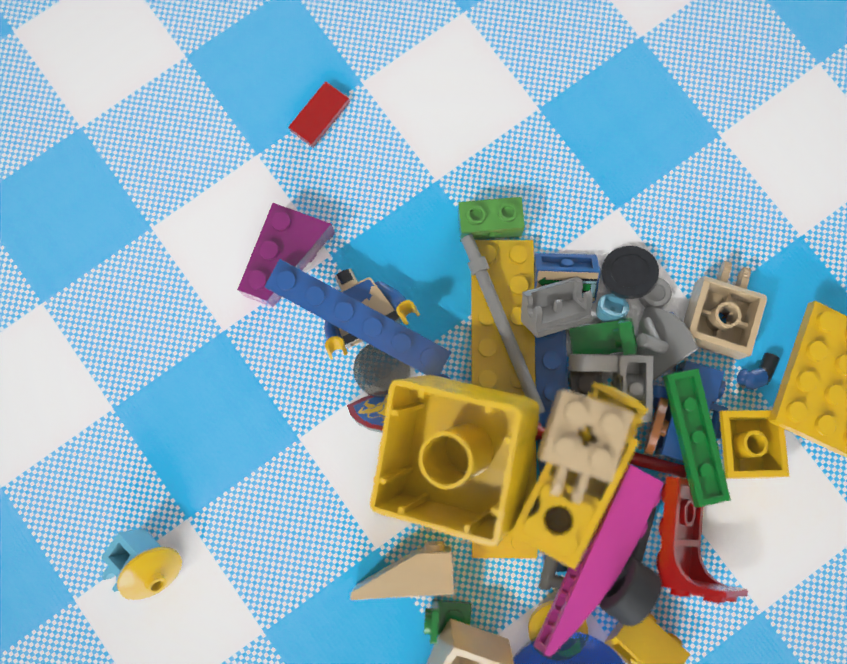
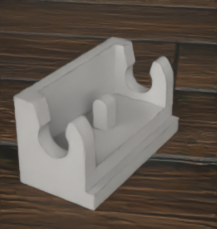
(556, 307)

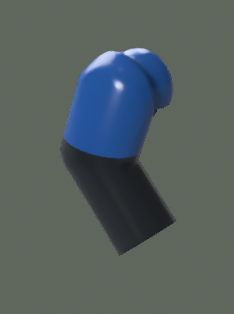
(762, 375)

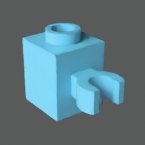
(123, 549)

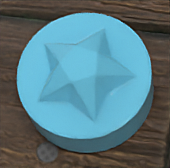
(611, 308)

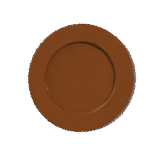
(658, 426)

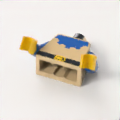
(372, 294)

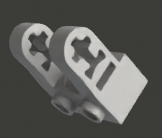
(630, 374)

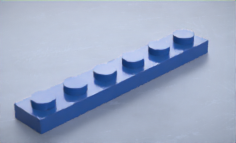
(357, 319)

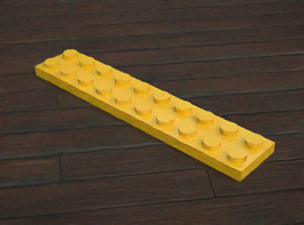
(511, 274)

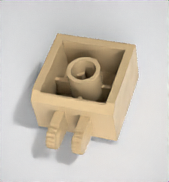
(740, 308)
(599, 456)

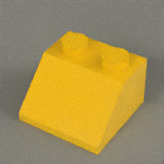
(752, 445)

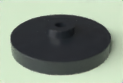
(630, 272)

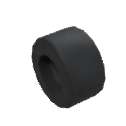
(632, 593)

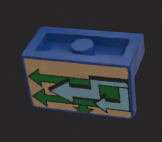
(558, 267)

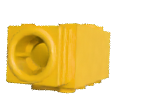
(556, 522)

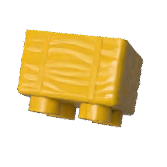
(455, 457)

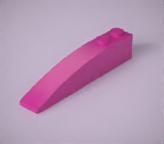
(603, 558)

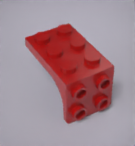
(680, 552)

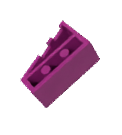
(287, 237)

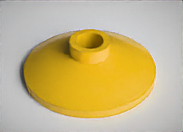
(149, 573)

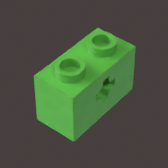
(491, 218)

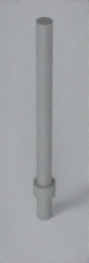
(479, 266)

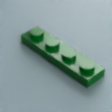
(696, 438)

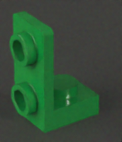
(604, 338)
(441, 613)

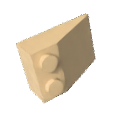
(419, 573)
(469, 645)

